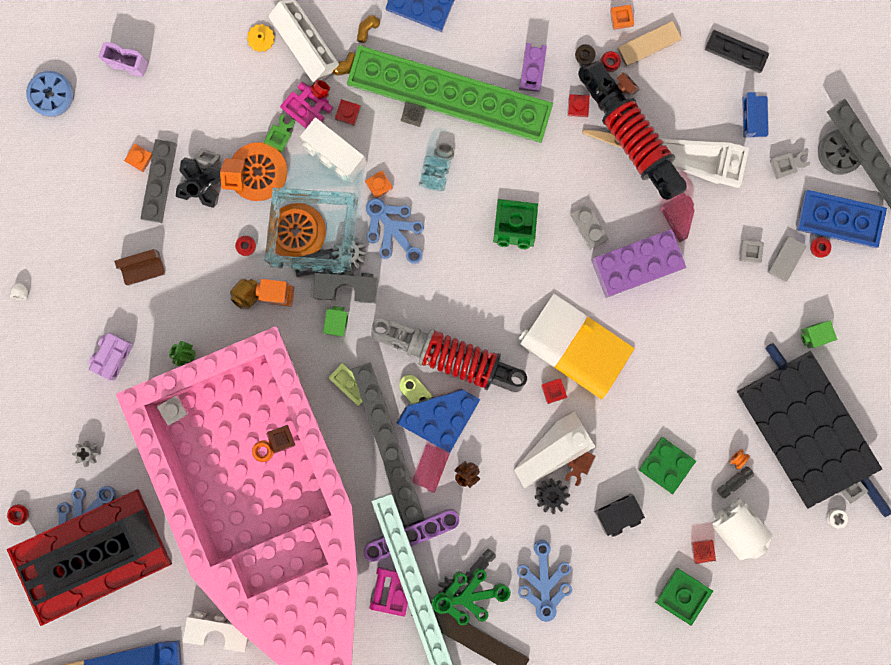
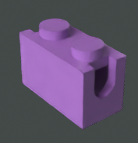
(533, 67)

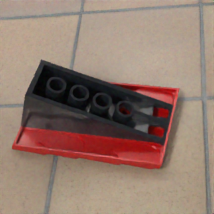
(89, 557)

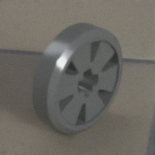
(831, 158)

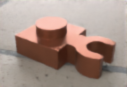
(580, 465)

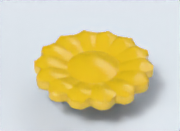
(260, 38)

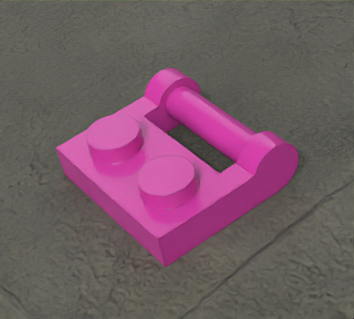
(396, 599)

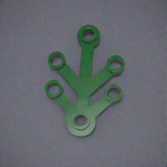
(467, 597)

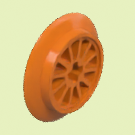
(260, 149)
(318, 227)

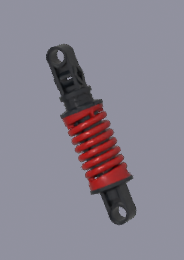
(633, 132)

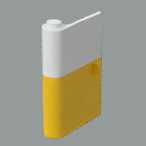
(577, 346)

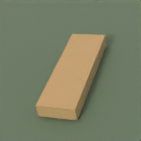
(649, 43)

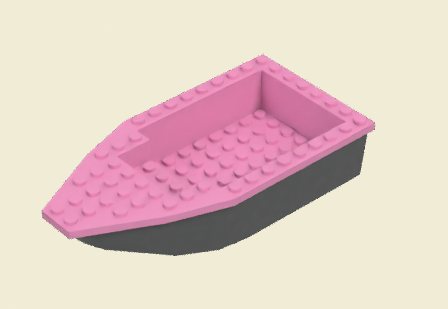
(255, 535)

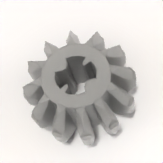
(357, 254)

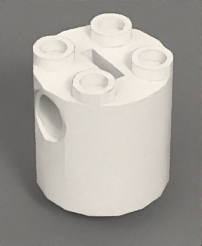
(742, 530)

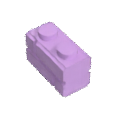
(110, 356)

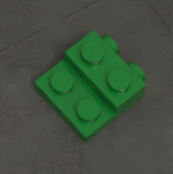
(515, 223)

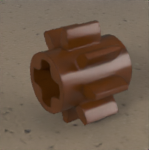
(467, 474)

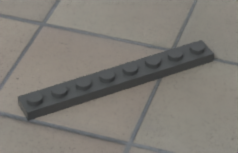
(387, 443)

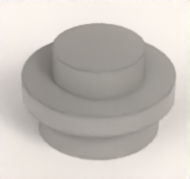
(444, 151)

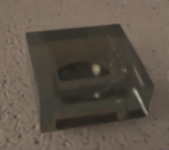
(413, 114)

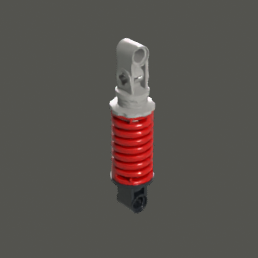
(454, 357)

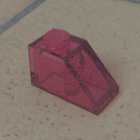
(679, 215)

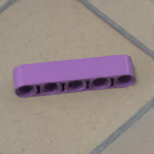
(419, 527)

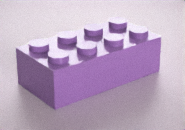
(638, 263)

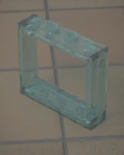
(318, 197)

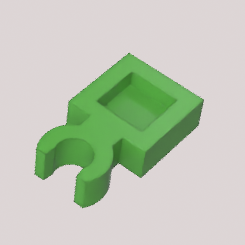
(279, 136)

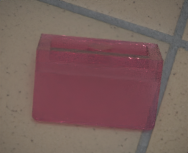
(430, 468)

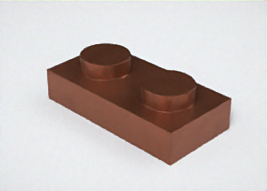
(626, 84)

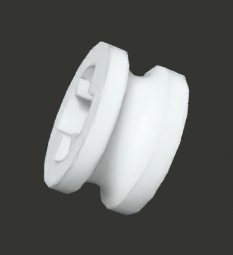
(843, 516)

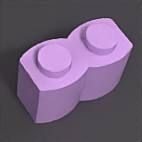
(123, 59)

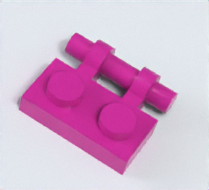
(300, 110)

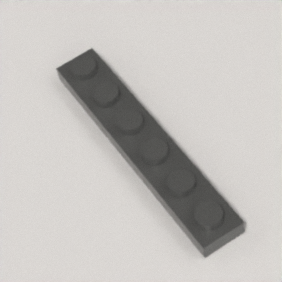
(862, 147)

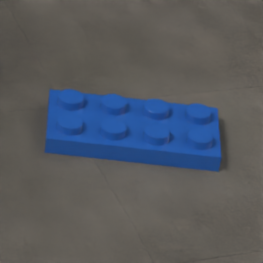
(841, 219)

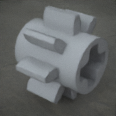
(83, 458)

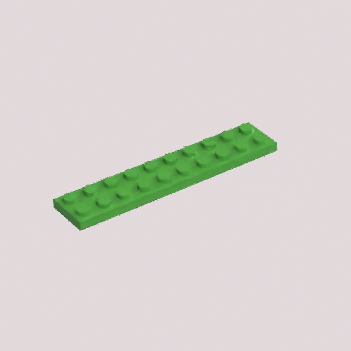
(450, 94)

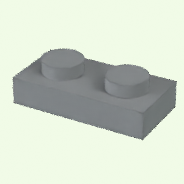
(589, 226)

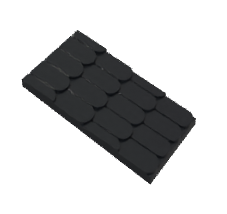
(809, 430)

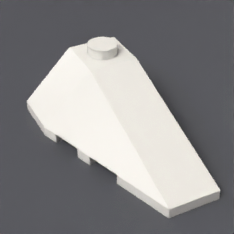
(558, 447)

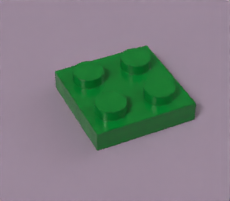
(667, 465)
(684, 596)

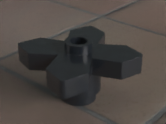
(198, 182)

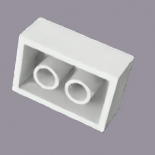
(332, 151)

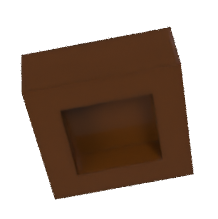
(280, 439)

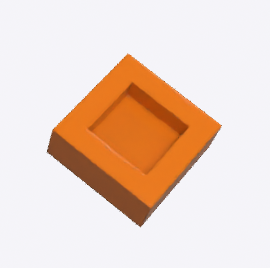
(622, 17)
(138, 157)
(379, 184)

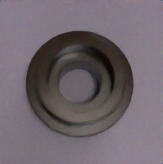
(585, 60)

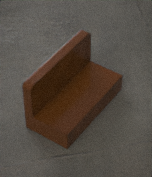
(140, 267)

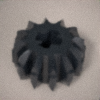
(557, 490)

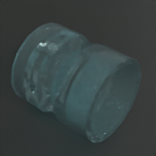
(434, 173)

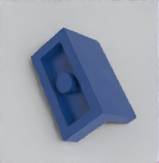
(755, 115)

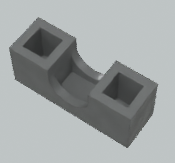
(327, 284)

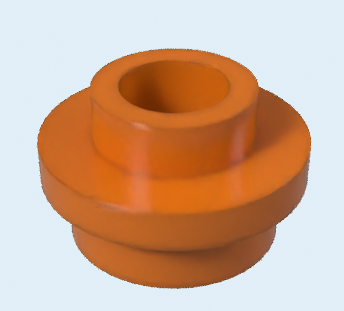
(256, 451)

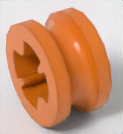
(739, 458)

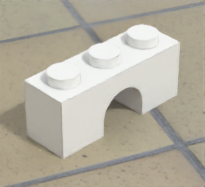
(199, 625)

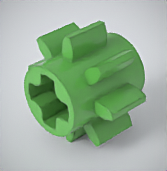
(182, 353)

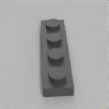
(158, 181)

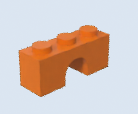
(275, 292)

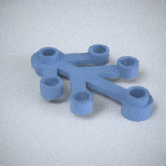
(392, 228)
(78, 503)
(544, 585)

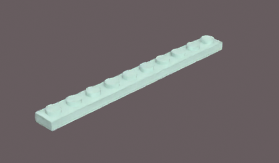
(411, 580)

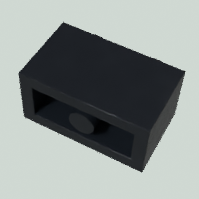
(620, 515)

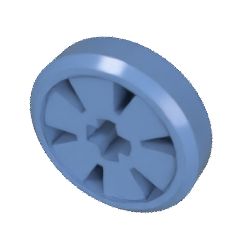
(45, 82)

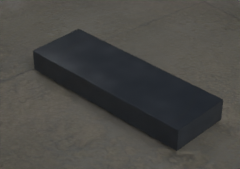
(737, 51)

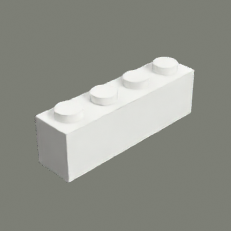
(303, 40)

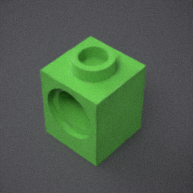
(336, 321)
(818, 334)

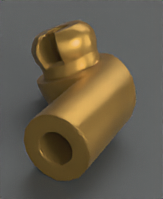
(365, 26)
(345, 66)

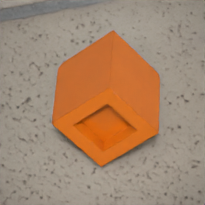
(232, 174)

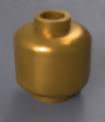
(244, 293)

